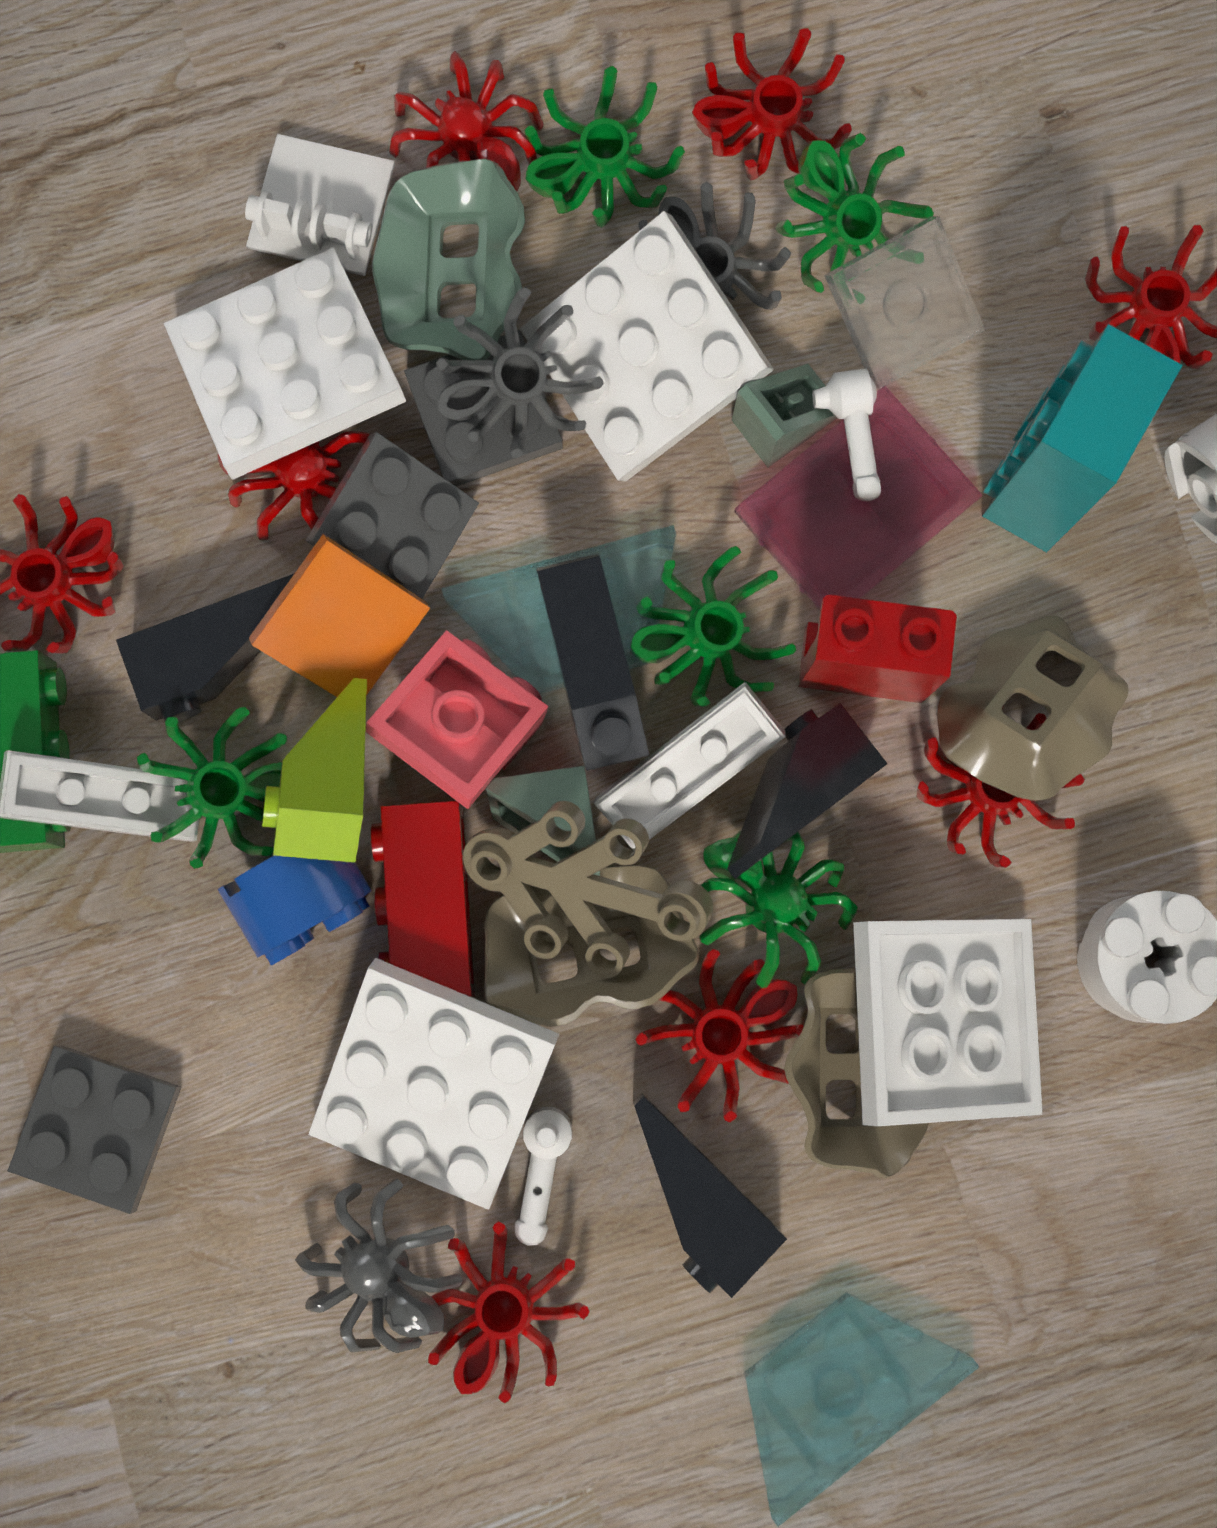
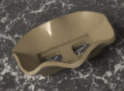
(1003, 752)
(514, 975)
(811, 1067)

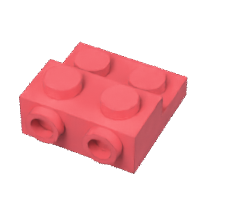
(458, 718)

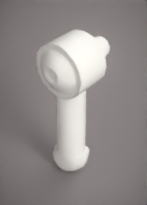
(851, 398)
(546, 1137)

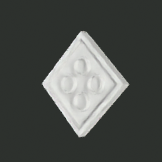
(657, 339)
(283, 363)
(946, 1020)
(432, 1083)

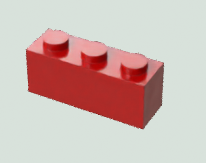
(425, 892)

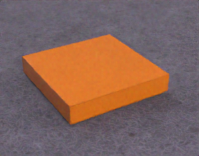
(338, 619)

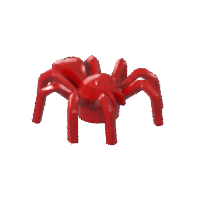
(773, 108)
(467, 125)
(1156, 301)
(300, 474)
(47, 577)
(987, 800)
(723, 1033)
(502, 1312)

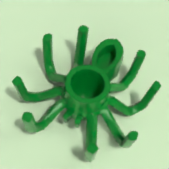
(601, 153)
(849, 216)
(708, 629)
(217, 787)
(775, 901)

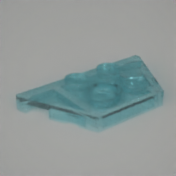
(511, 612)
(840, 1395)

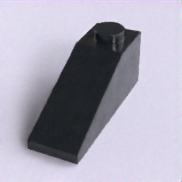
(196, 653)
(592, 662)
(803, 780)
(712, 1217)

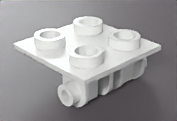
(319, 201)

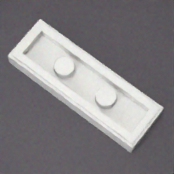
(693, 763)
(90, 795)

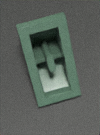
(780, 413)
(527, 797)

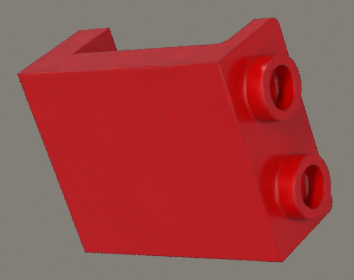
(878, 649)

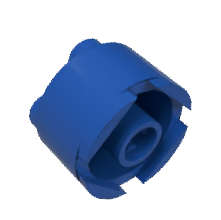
(289, 896)

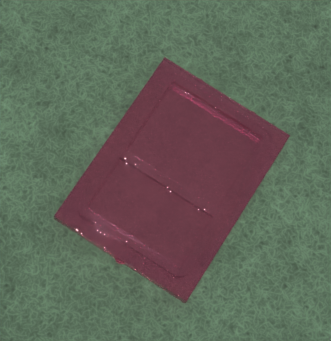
(847, 544)

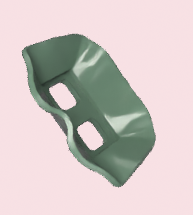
(411, 262)

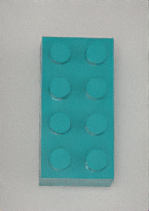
(1078, 437)

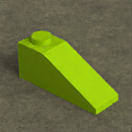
(322, 785)

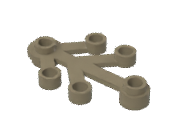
(576, 886)

